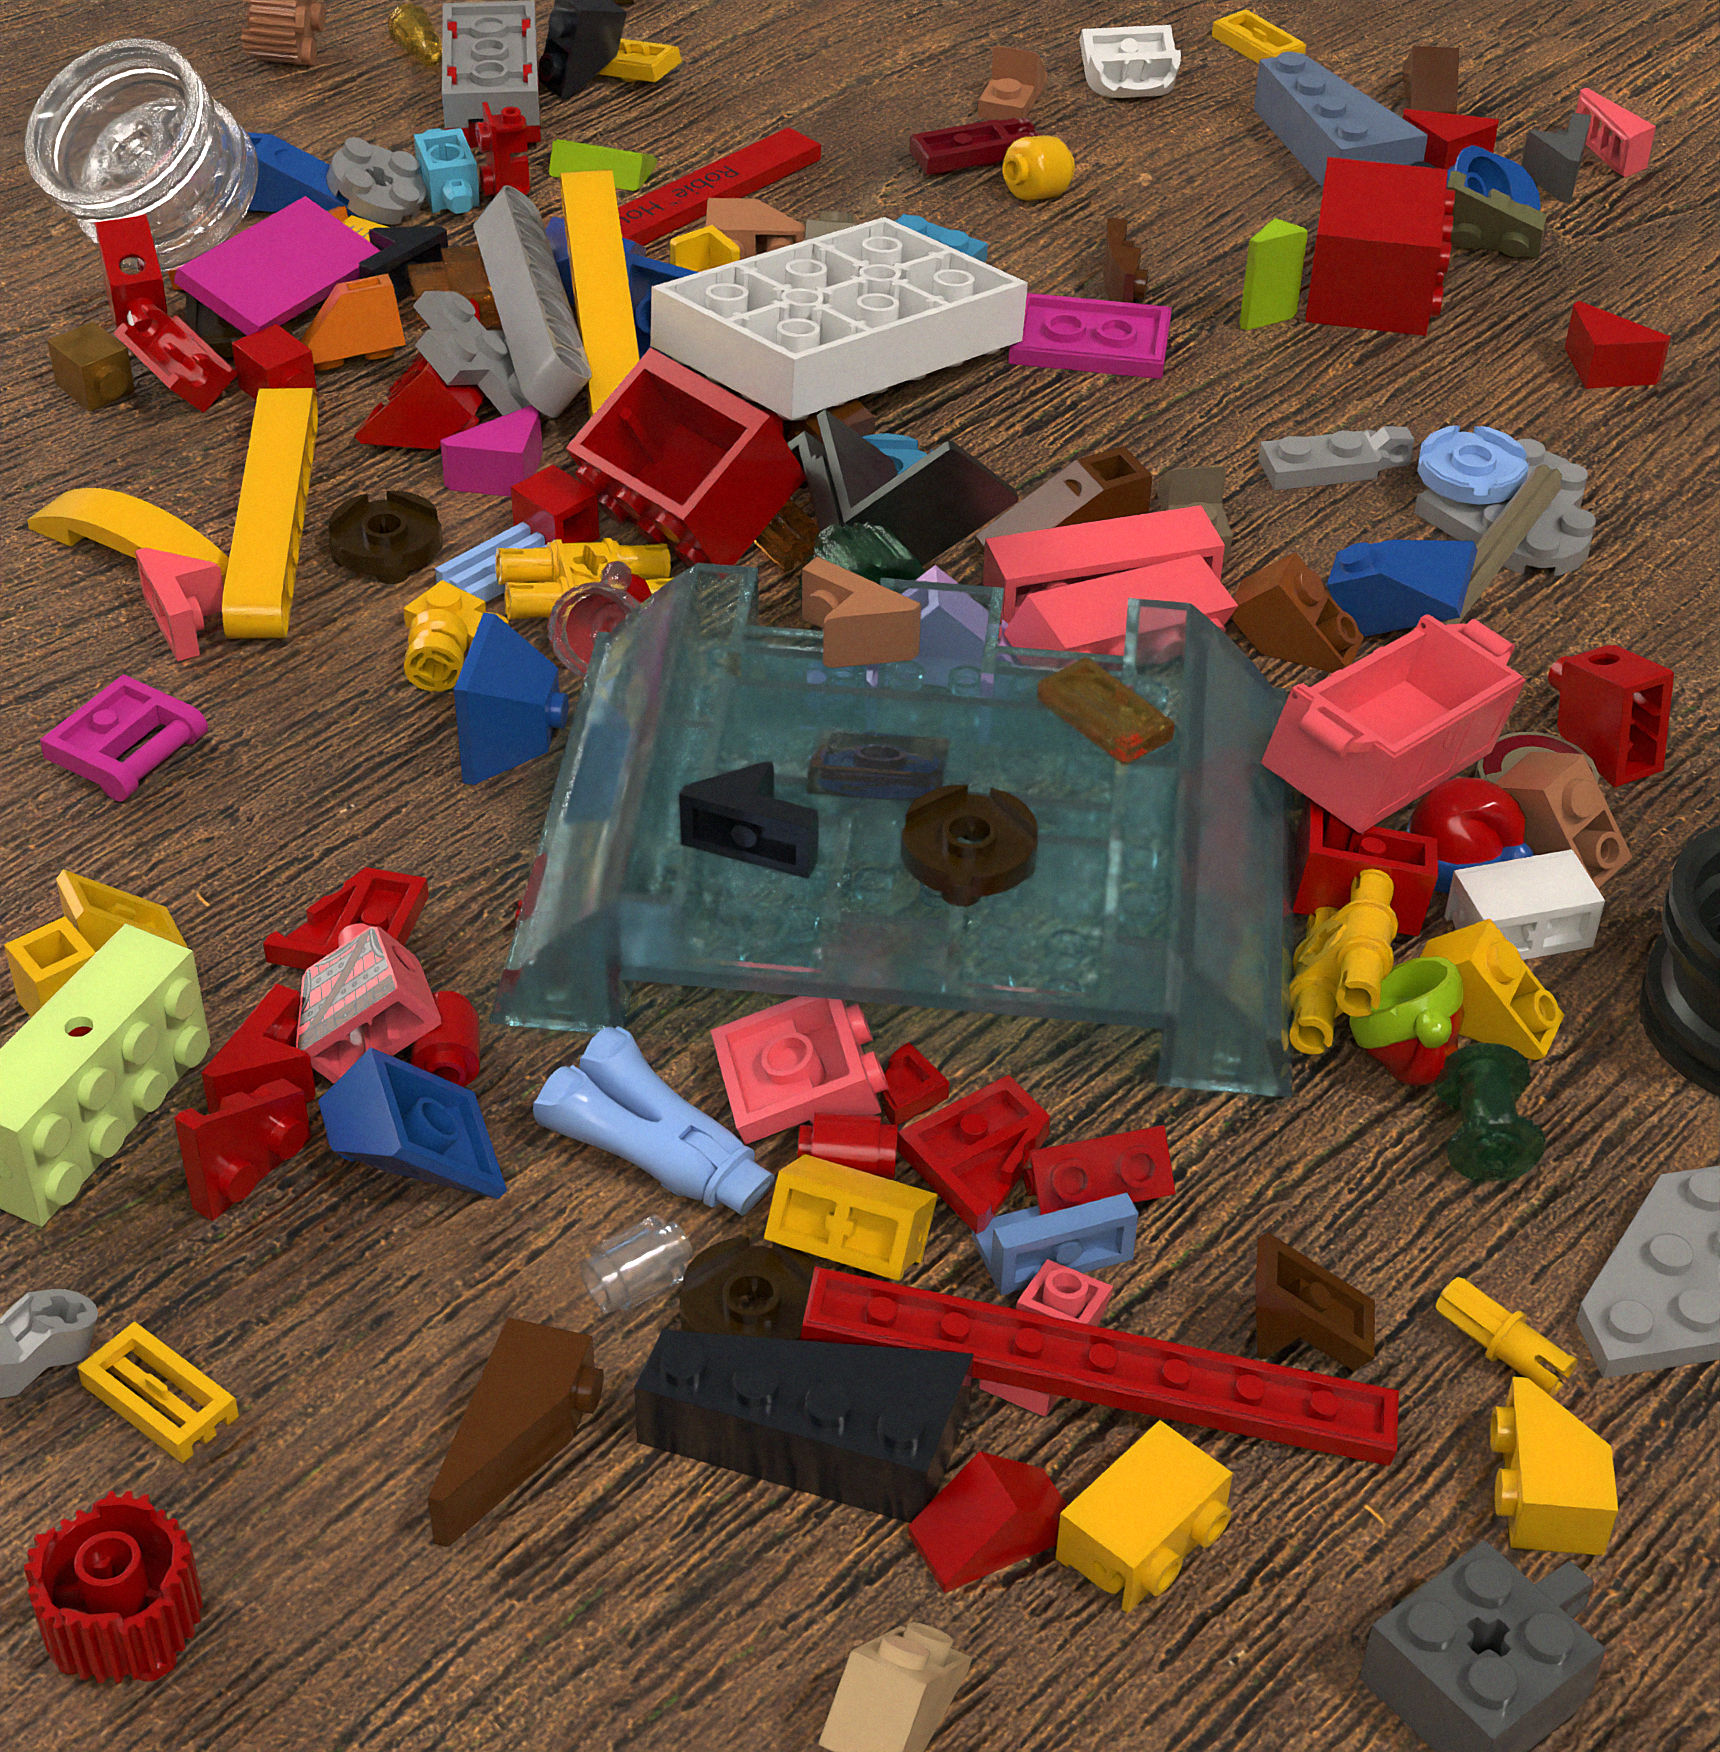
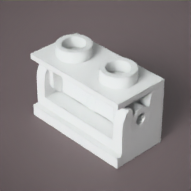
(1535, 901)

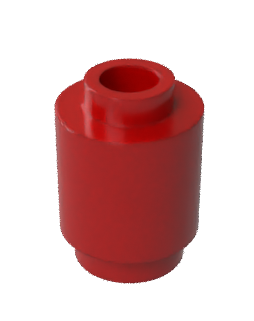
(453, 1046)
(851, 1141)

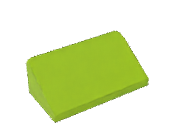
(628, 167)
(1273, 274)

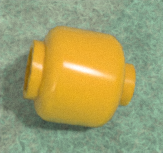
(1038, 168)

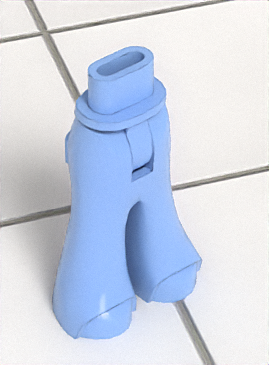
(634, 1114)

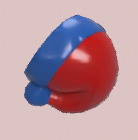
(1472, 824)

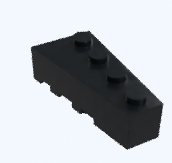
(809, 1414)

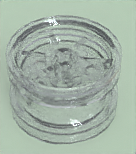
(142, 136)

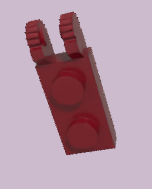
(968, 144)

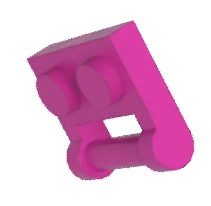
(115, 722)

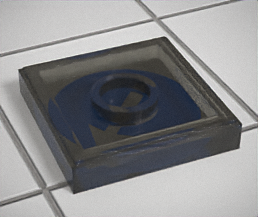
(877, 765)

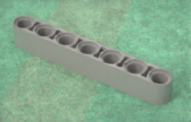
(531, 302)

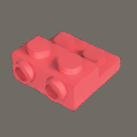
(797, 1063)

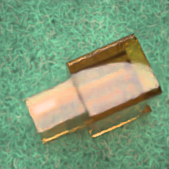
(459, 272)

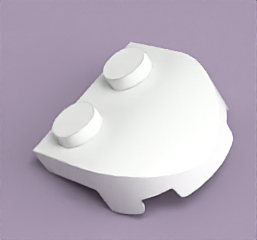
(1130, 60)

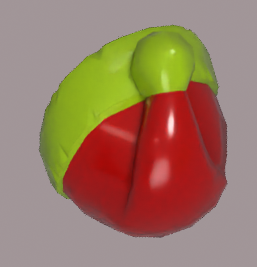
(1415, 1020)

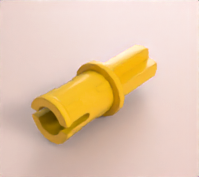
(1504, 1334)

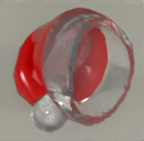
(591, 609)

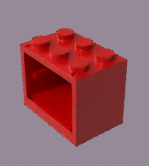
(1381, 246)
(685, 462)

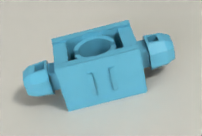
(447, 170)

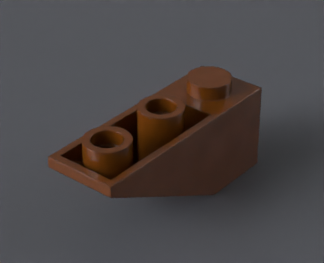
(1084, 492)

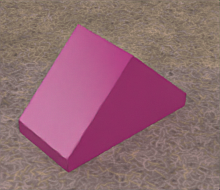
(494, 454)

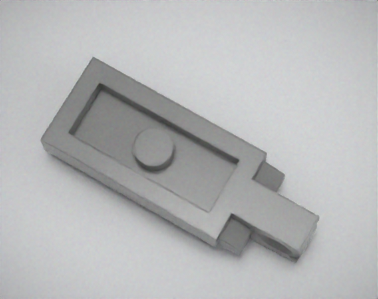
(1334, 457)

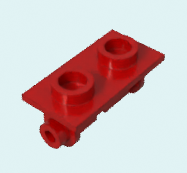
(500, 137)
(1101, 1168)

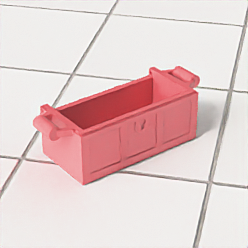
(1396, 721)

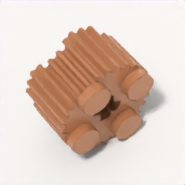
(283, 30)

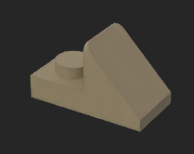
(1197, 487)

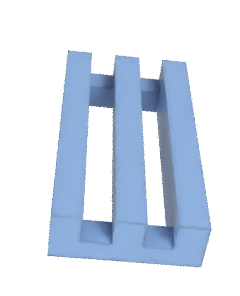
(475, 568)

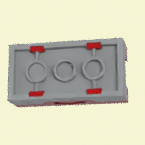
(489, 59)

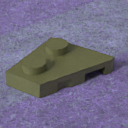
(1494, 221)

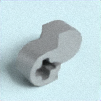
(41, 1333)

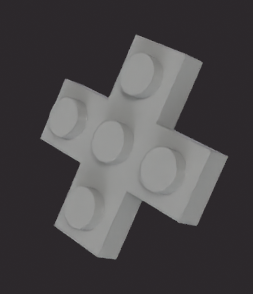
(468, 352)

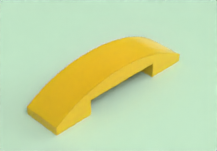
(123, 525)

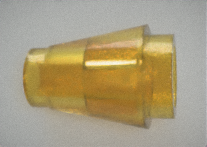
(415, 33)

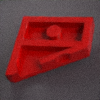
(240, 1143)
(977, 1148)

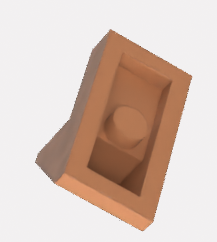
(1014, 85)
(858, 617)

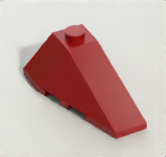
(422, 408)

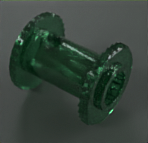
(1493, 1137)

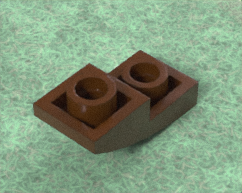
(1121, 270)

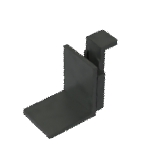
(924, 506)

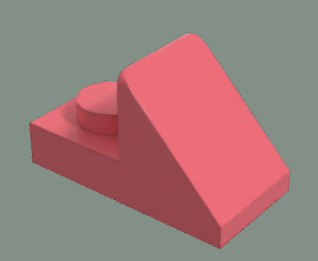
(179, 596)

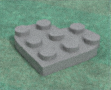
(1556, 540)

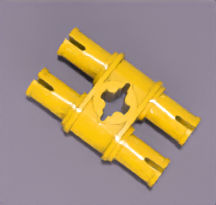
(568, 565)
(1342, 961)

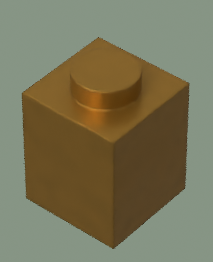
(91, 366)

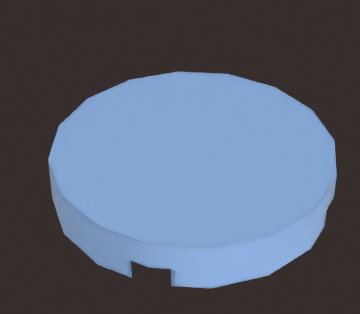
(1472, 466)

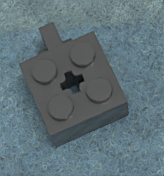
(1485, 1655)

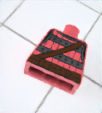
(361, 999)

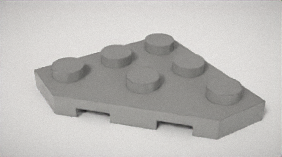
(1662, 1282)

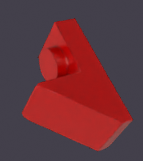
(261, 1052)

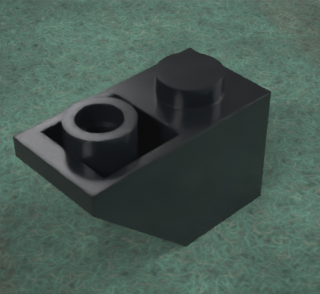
(579, 43)

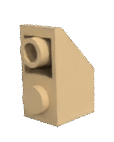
(895, 1691)

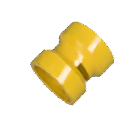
(435, 650)

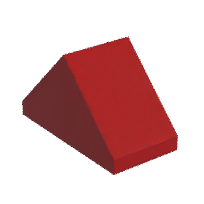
(1451, 134)
(1614, 349)
(987, 1520)

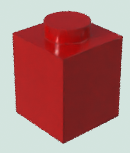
(272, 361)
(556, 507)

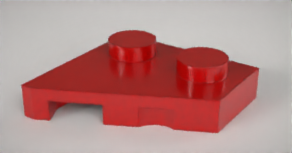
(367, 898)

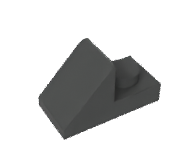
(1556, 157)

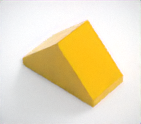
(102, 911)

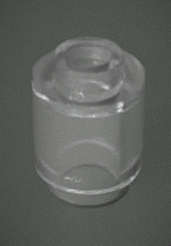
(636, 1264)

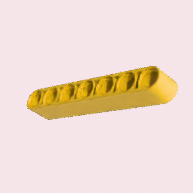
(599, 280)
(270, 515)

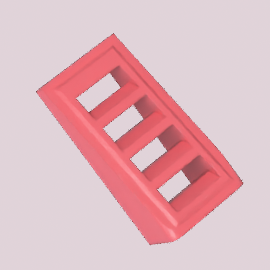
(1635, 132)

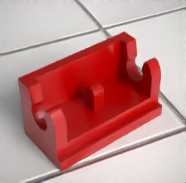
(179, 357)

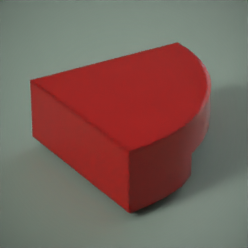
(912, 1085)

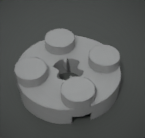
(361, 165)

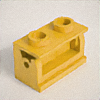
(850, 1216)
(1145, 1516)

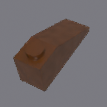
(515, 1421)

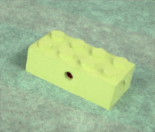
(95, 1067)

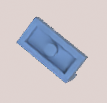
(1075, 1237)

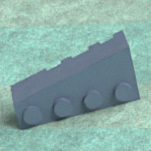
(1327, 117)

